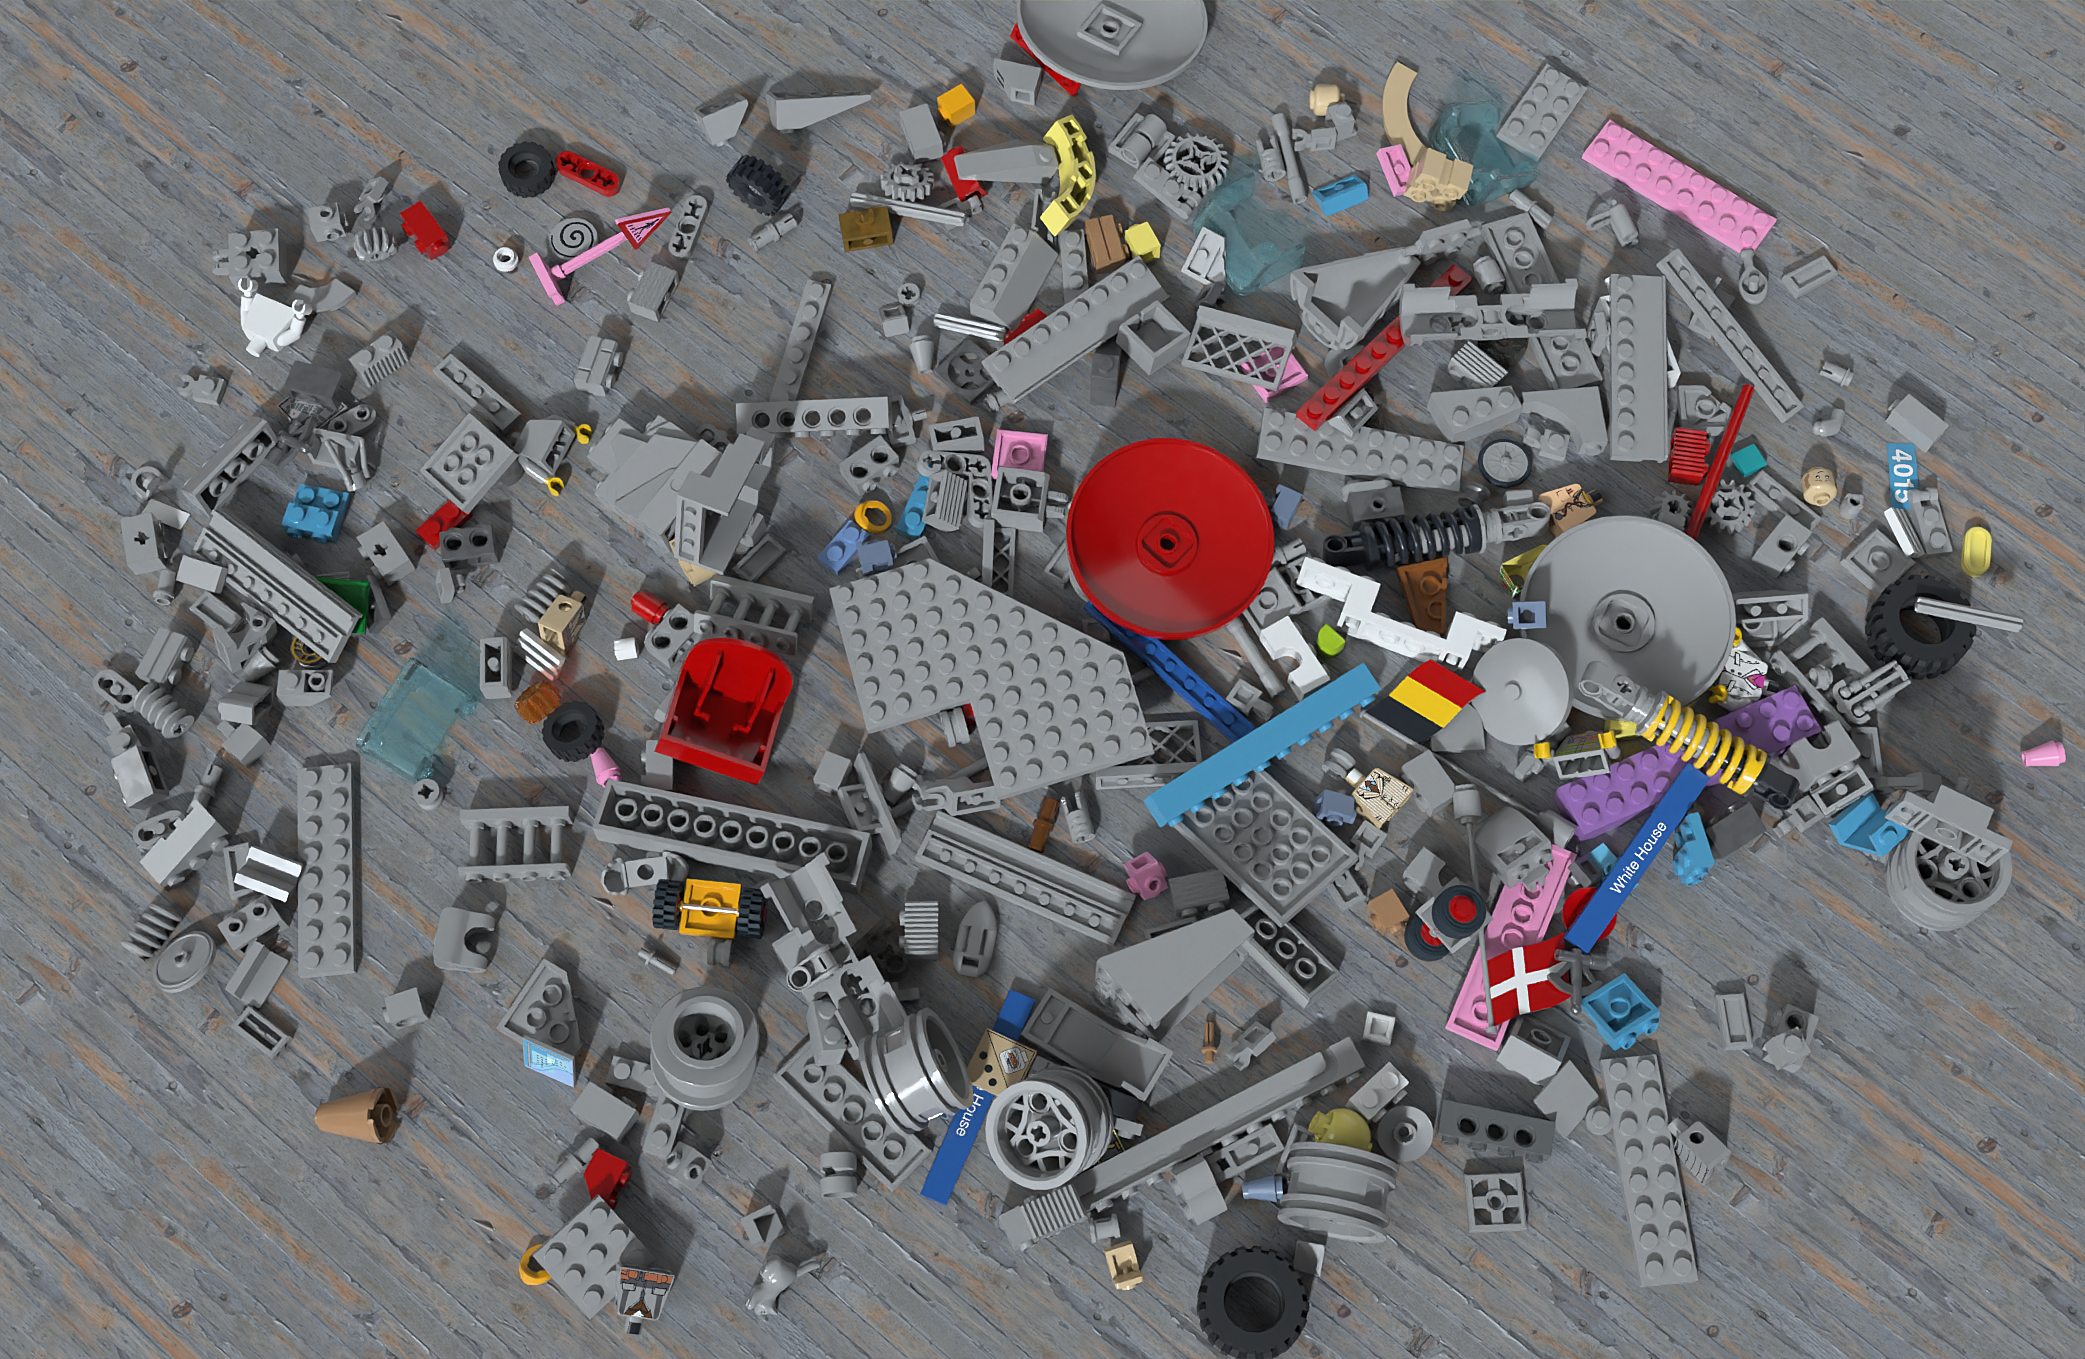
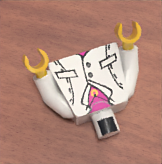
(1742, 678)

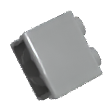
(1822, 760)

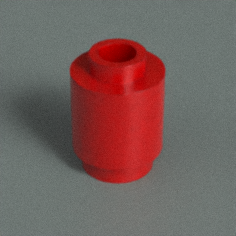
(649, 606)

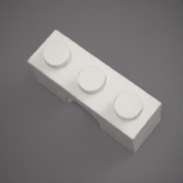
(1286, 639)

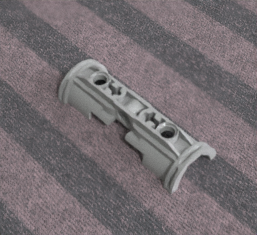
(1545, 302)
(791, 898)

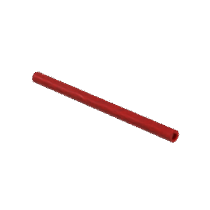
(1719, 461)

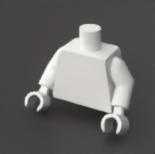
(268, 321)

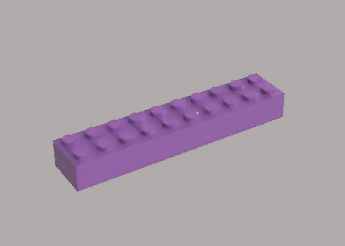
(1640, 780)

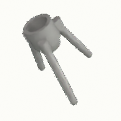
(352, 476)

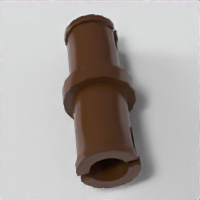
(1043, 824)

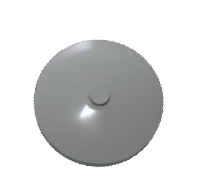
(1525, 691)

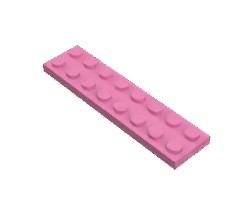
(1678, 188)
(1518, 921)

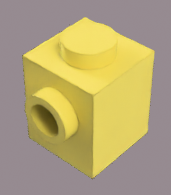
(1142, 242)

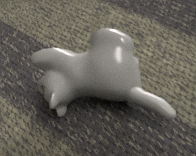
(775, 1277)

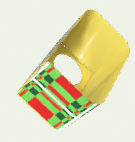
(1512, 568)

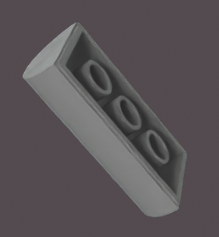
(1289, 958)

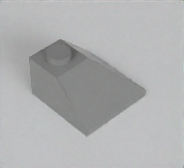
(721, 118)

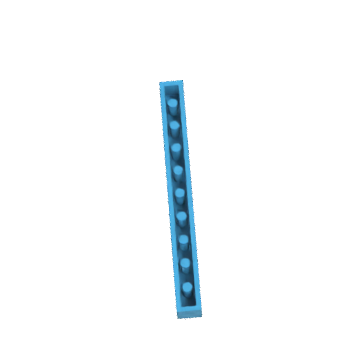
(1261, 745)

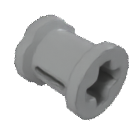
(1104, 1228)

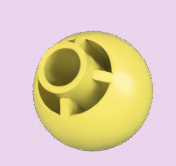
(1342, 1128)

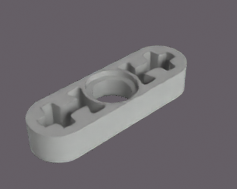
(690, 239)

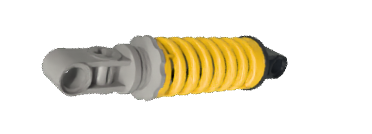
(1691, 734)

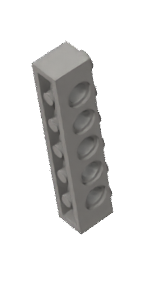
(880, 408)

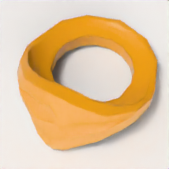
(863, 521)
(527, 1275)

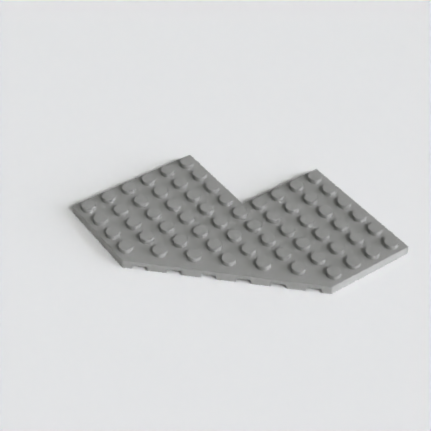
(1038, 689)

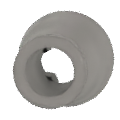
(922, 352)
(260, 665)
(899, 783)

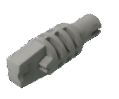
(1529, 765)

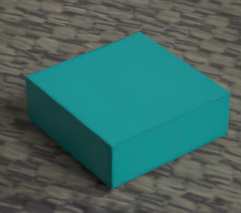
(1748, 460)

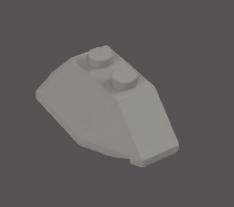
(1769, 615)

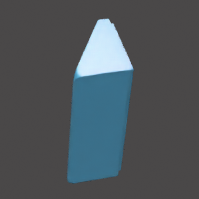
(1341, 195)

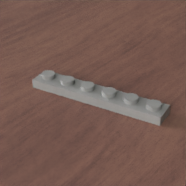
(801, 342)

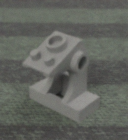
(239, 646)

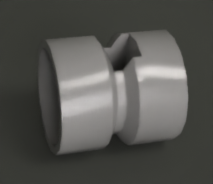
(838, 1175)

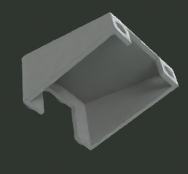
(1171, 974)

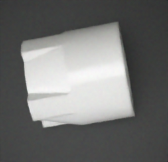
(626, 648)

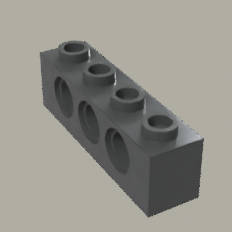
(1537, 1130)

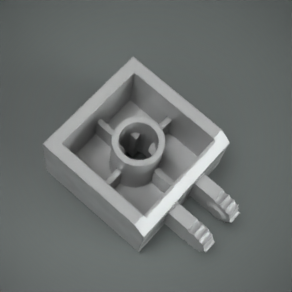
(254, 256)
(1031, 511)

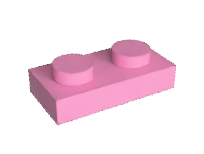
(1395, 167)

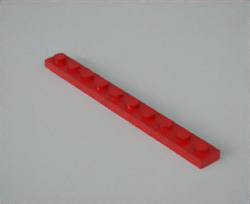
(1369, 361)

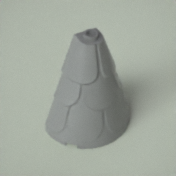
(1350, 294)

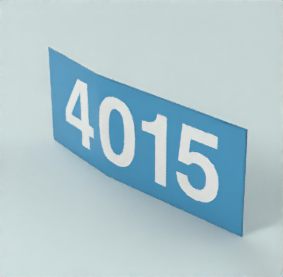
(1902, 473)

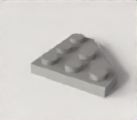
(545, 1011)

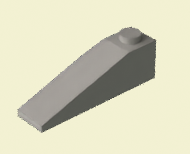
(795, 111)
(1009, 162)

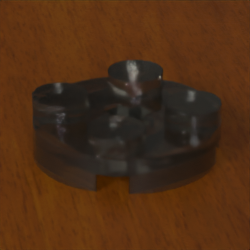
(1505, 355)

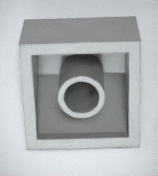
(1534, 1049)

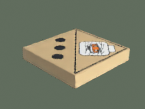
(999, 1063)

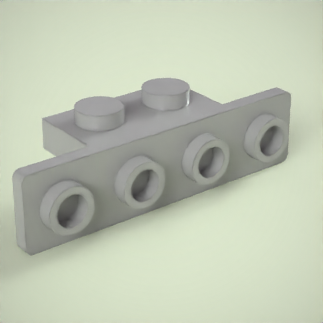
(867, 807)

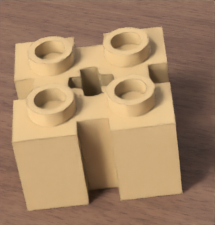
(1438, 180)

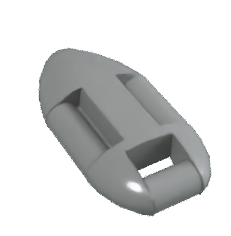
(975, 940)

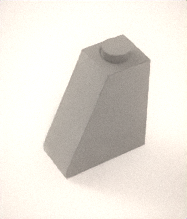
(790, 953)

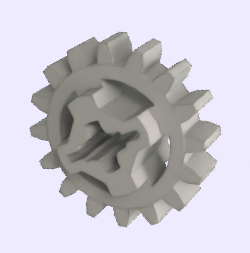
(907, 181)
(1738, 511)

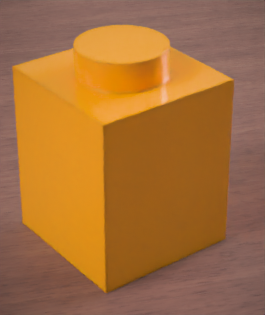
(955, 106)

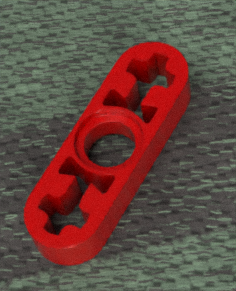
(594, 182)

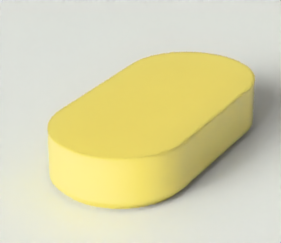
(1976, 551)

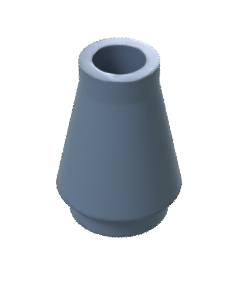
(1266, 1188)

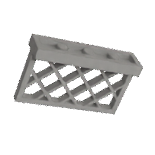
(1240, 327)
(1153, 773)

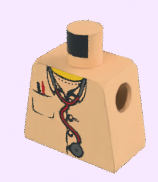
(1570, 507)

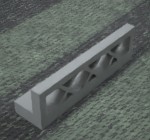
(989, 558)

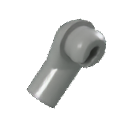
(1831, 426)

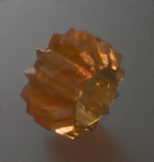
(537, 701)

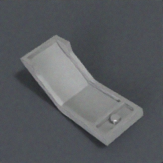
(1096, 1046)

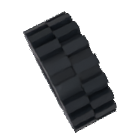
(758, 185)

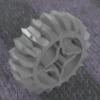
(1204, 154)

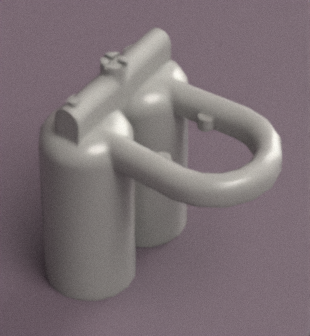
(1620, 222)

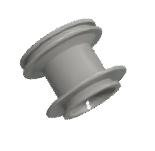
(723, 1070)

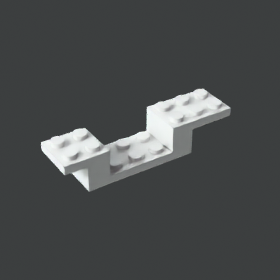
(1377, 628)

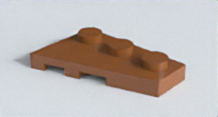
(1425, 593)

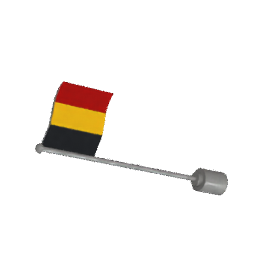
(1425, 706)

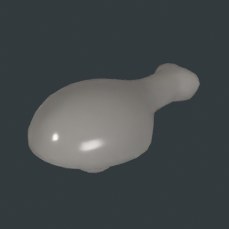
(1752, 283)

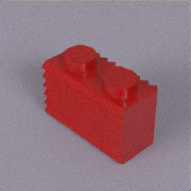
(1687, 456)

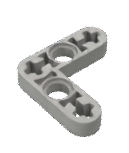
(974, 478)

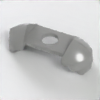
(621, 874)

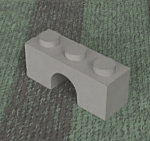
(1423, 875)

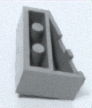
(1473, 412)

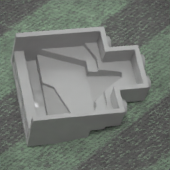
(647, 473)
(721, 501)

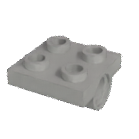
(1142, 139)

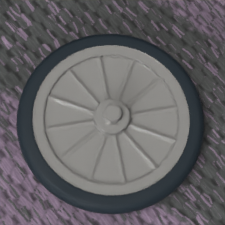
(1504, 463)

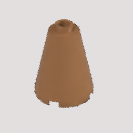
(361, 1116)

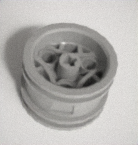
(1939, 899)
(915, 1072)
(1028, 1133)
(1338, 1192)

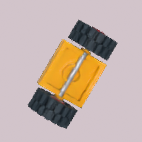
(709, 909)

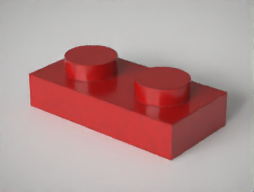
(443, 519)

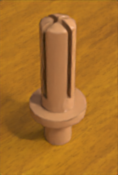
(1209, 1048)

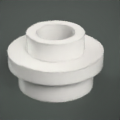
(502, 254)

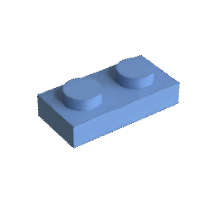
(843, 547)

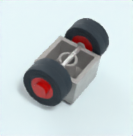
(1446, 922)

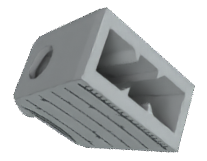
(1699, 1149)

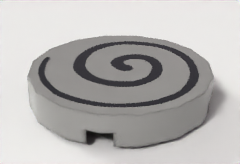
(572, 238)

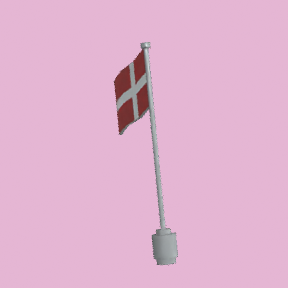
(1517, 978)

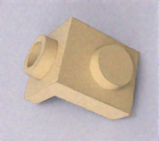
(1123, 1265)

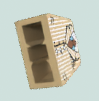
(1378, 795)

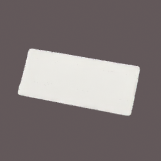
(167, 514)

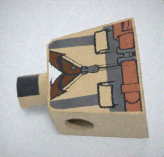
(563, 622)

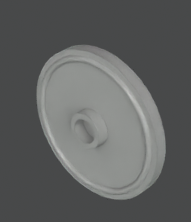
(184, 961)

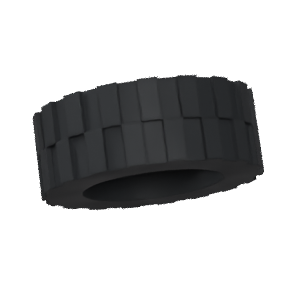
(524, 152)
(582, 746)

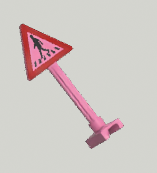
(633, 228)

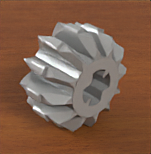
(375, 244)
(1673, 503)

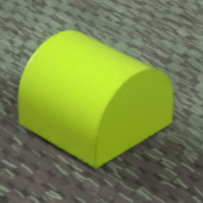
(1329, 642)

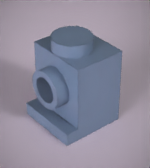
(1284, 506)
(876, 556)
(1539, 617)
(1334, 808)

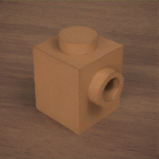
(1387, 913)

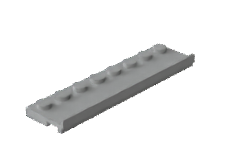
(1073, 330)
(1638, 368)
(277, 584)
(1026, 877)

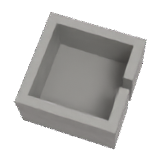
(1158, 337)

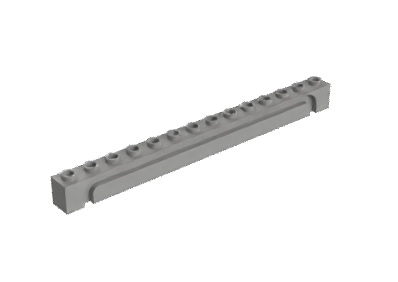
(1203, 1133)

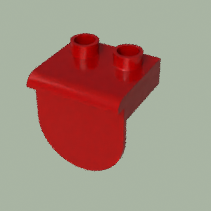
(726, 708)

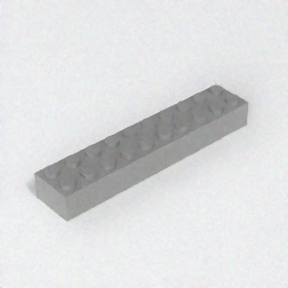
(728, 834)

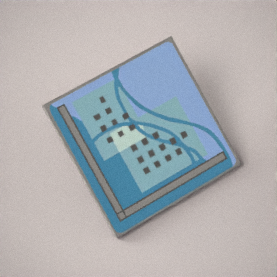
(549, 1061)

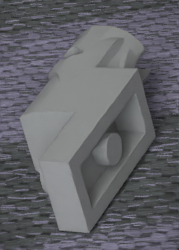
(955, 795)

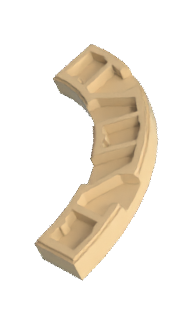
(1395, 113)

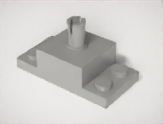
(1952, 821)

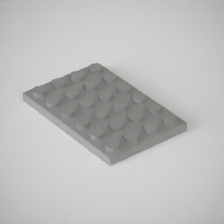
(1268, 845)

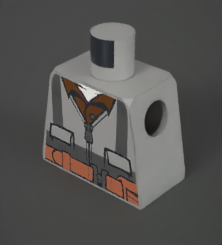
(640, 1294)

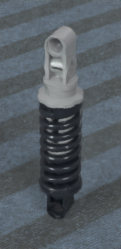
(1434, 533)

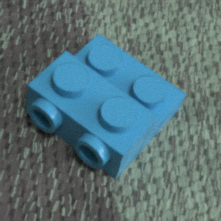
(316, 514)
(1695, 855)
(1621, 1012)

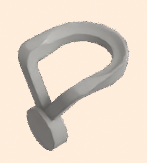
(149, 483)

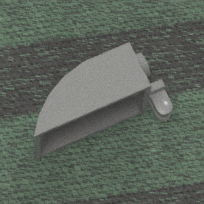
(1512, 848)

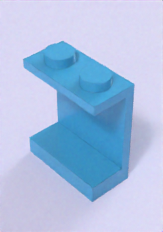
(1866, 829)

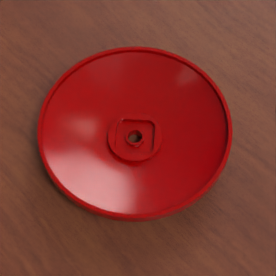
(1180, 495)

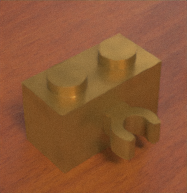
(865, 228)

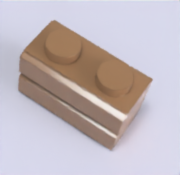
(1105, 243)

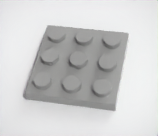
(468, 463)
(586, 1253)

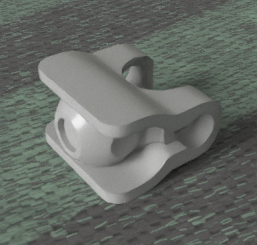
(450, 939)

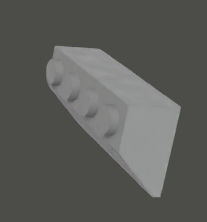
(1013, 279)
(230, 466)

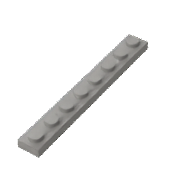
(1729, 335)

